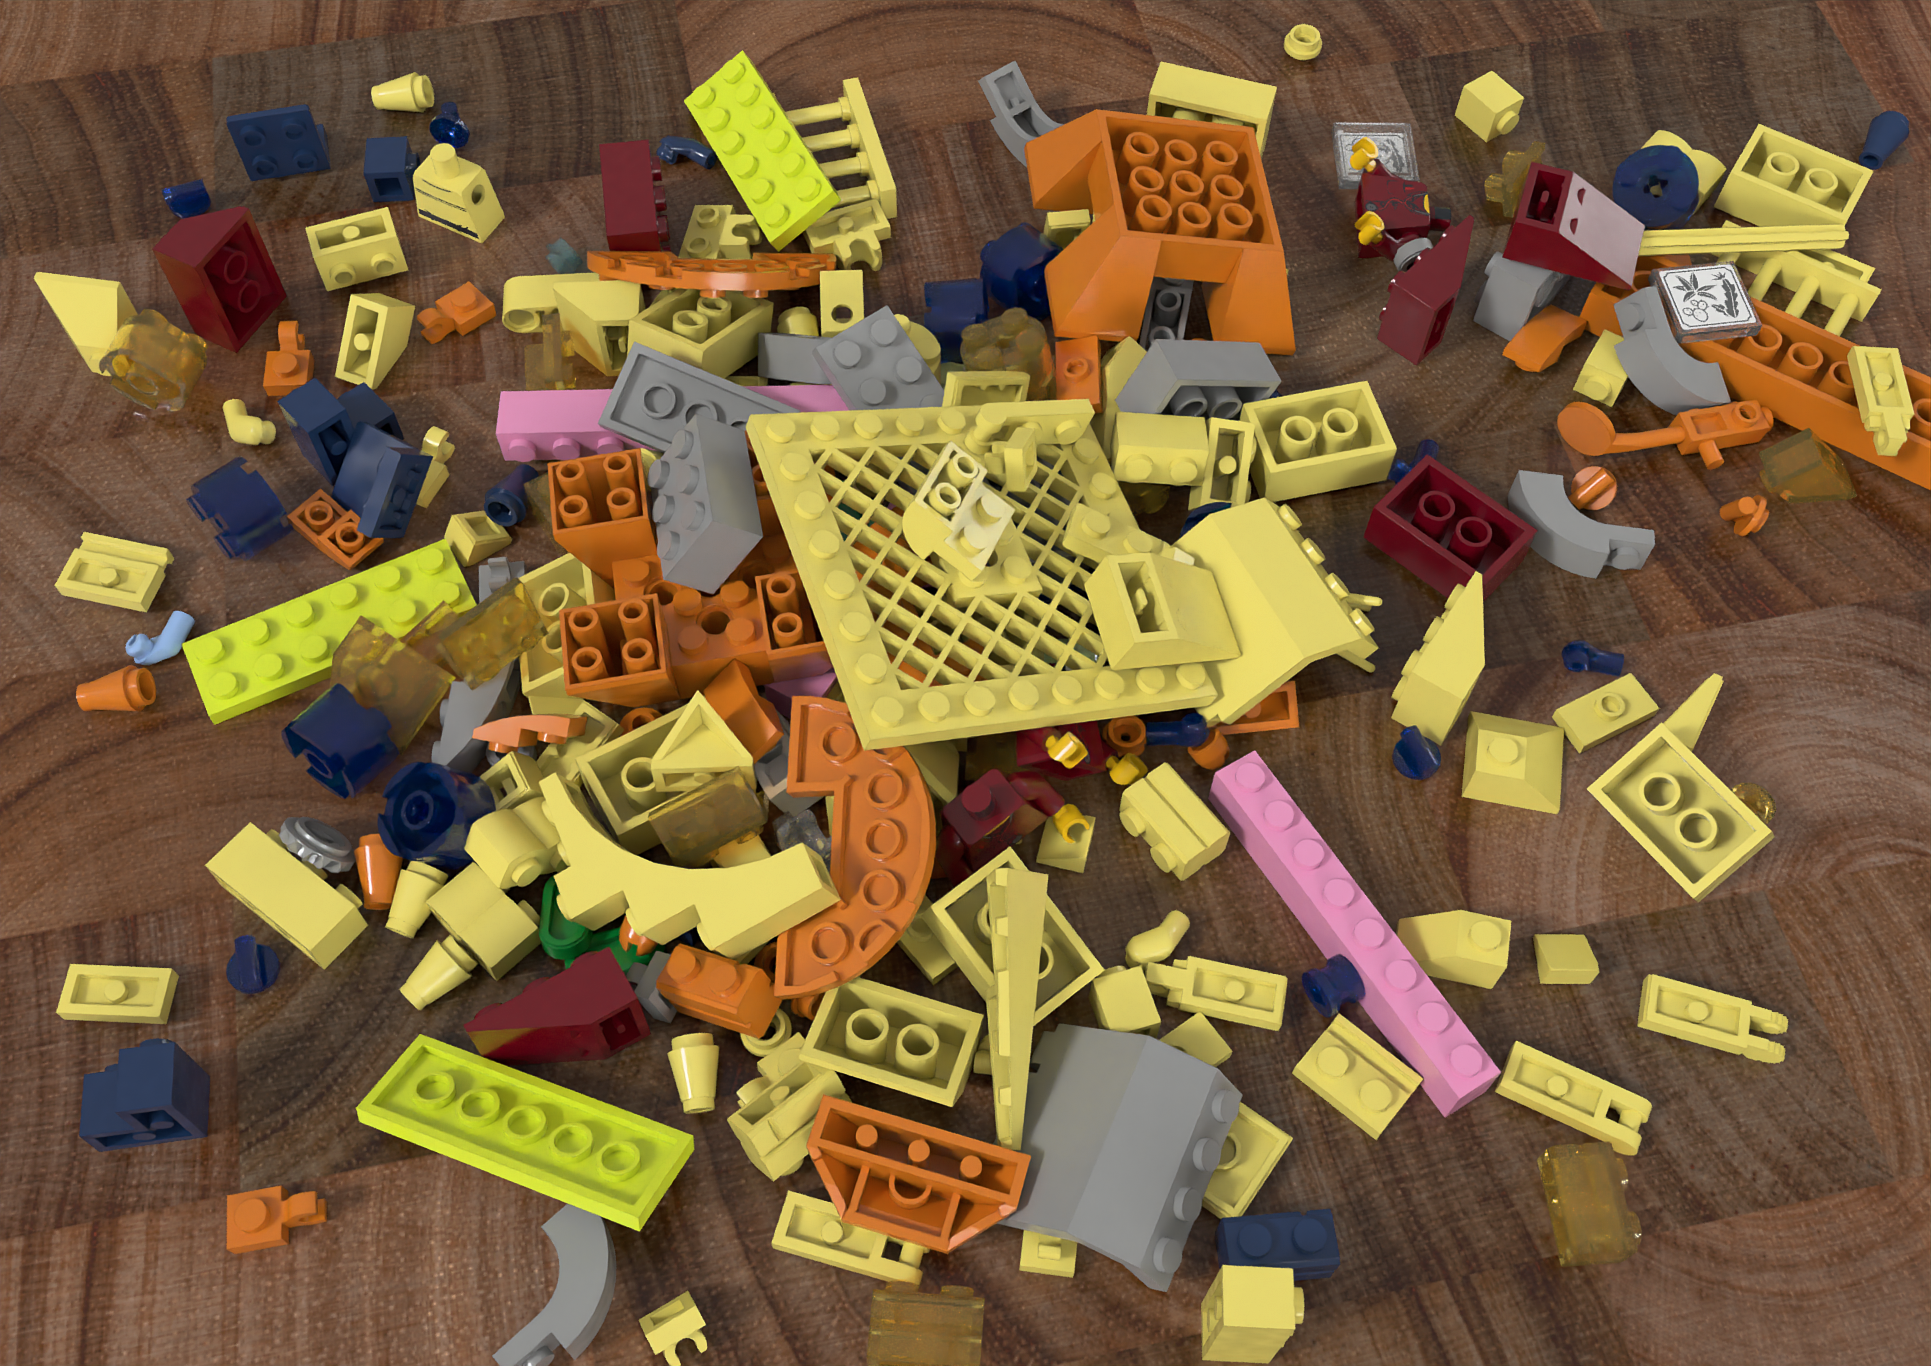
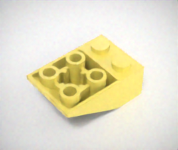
(1158, 612)
(1446, 667)

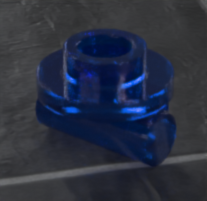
(448, 127)
(187, 199)
(1416, 755)
(252, 966)

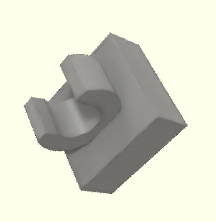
(497, 574)
(645, 979)

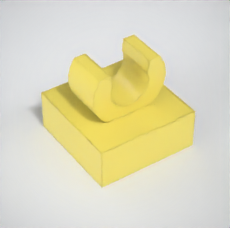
(1014, 458)
(1047, 1254)
(673, 1323)

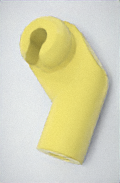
(1158, 942)

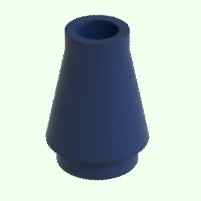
(1883, 138)
(507, 500)

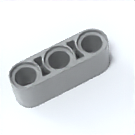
(790, 357)

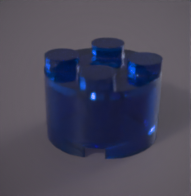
(1674, 175)
(1016, 269)
(954, 308)
(239, 509)
(341, 742)
(432, 813)

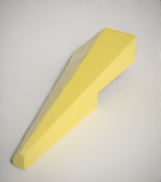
(1016, 929)

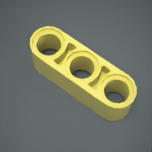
(533, 296)

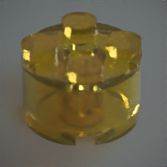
(1010, 344)
(154, 361)

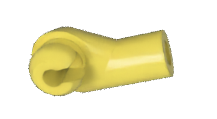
(247, 428)

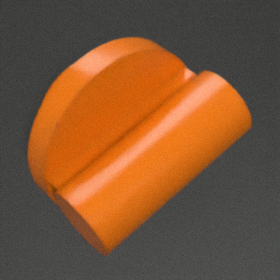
(1593, 488)
(1747, 513)

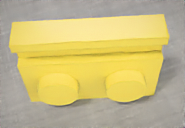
(114, 572)
(1357, 1076)

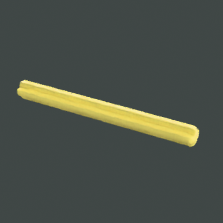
(1743, 239)

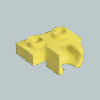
(719, 234)
(851, 234)

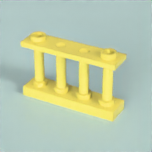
(859, 134)
(1809, 280)

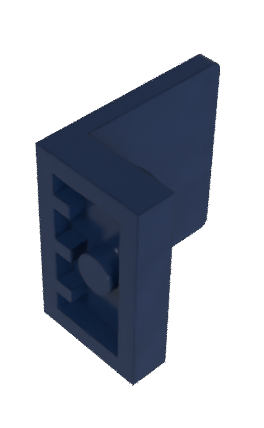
(279, 142)
(381, 481)

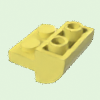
(956, 513)

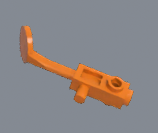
(1693, 431)

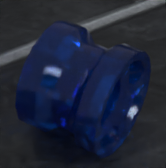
(1333, 985)

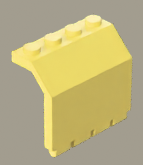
(1276, 602)

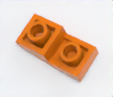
(1543, 338)
(333, 530)
(743, 710)
(522, 731)

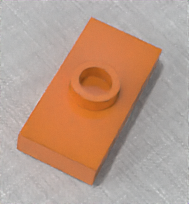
(1079, 370)

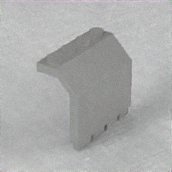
(1121, 1145)

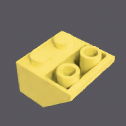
(599, 319)

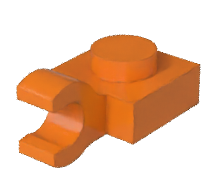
(459, 310)
(289, 366)
(264, 1217)

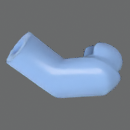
(163, 646)

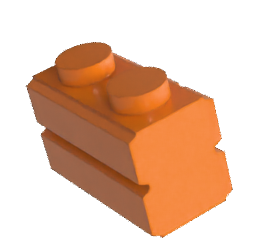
(719, 990)

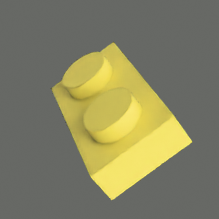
(117, 994)

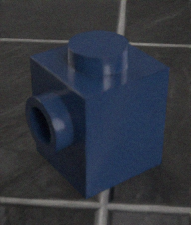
(390, 168)

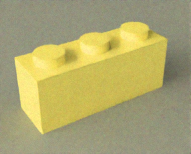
(289, 894)
(1249, 1313)

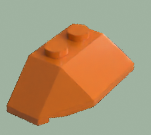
(912, 1176)

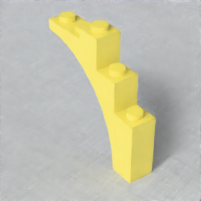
(730, 906)

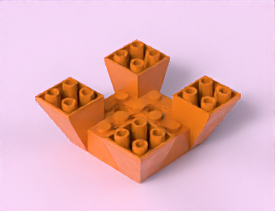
(1165, 205)
(663, 636)

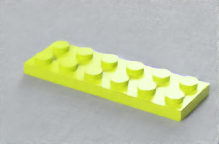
(762, 151)
(296, 640)
(528, 1131)

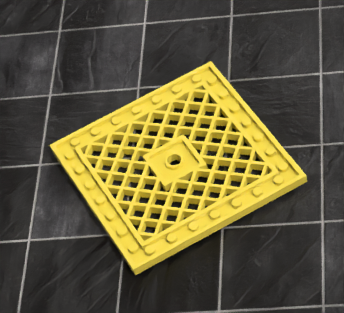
(886, 702)

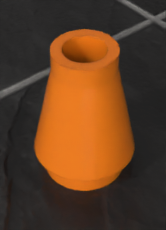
(119, 691)
(377, 872)

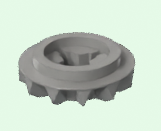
(318, 843)

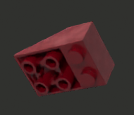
(1573, 229)
(1426, 295)
(563, 1018)

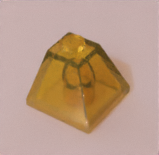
(389, 677)

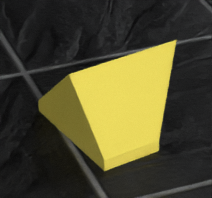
(699, 750)

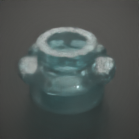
(563, 257)

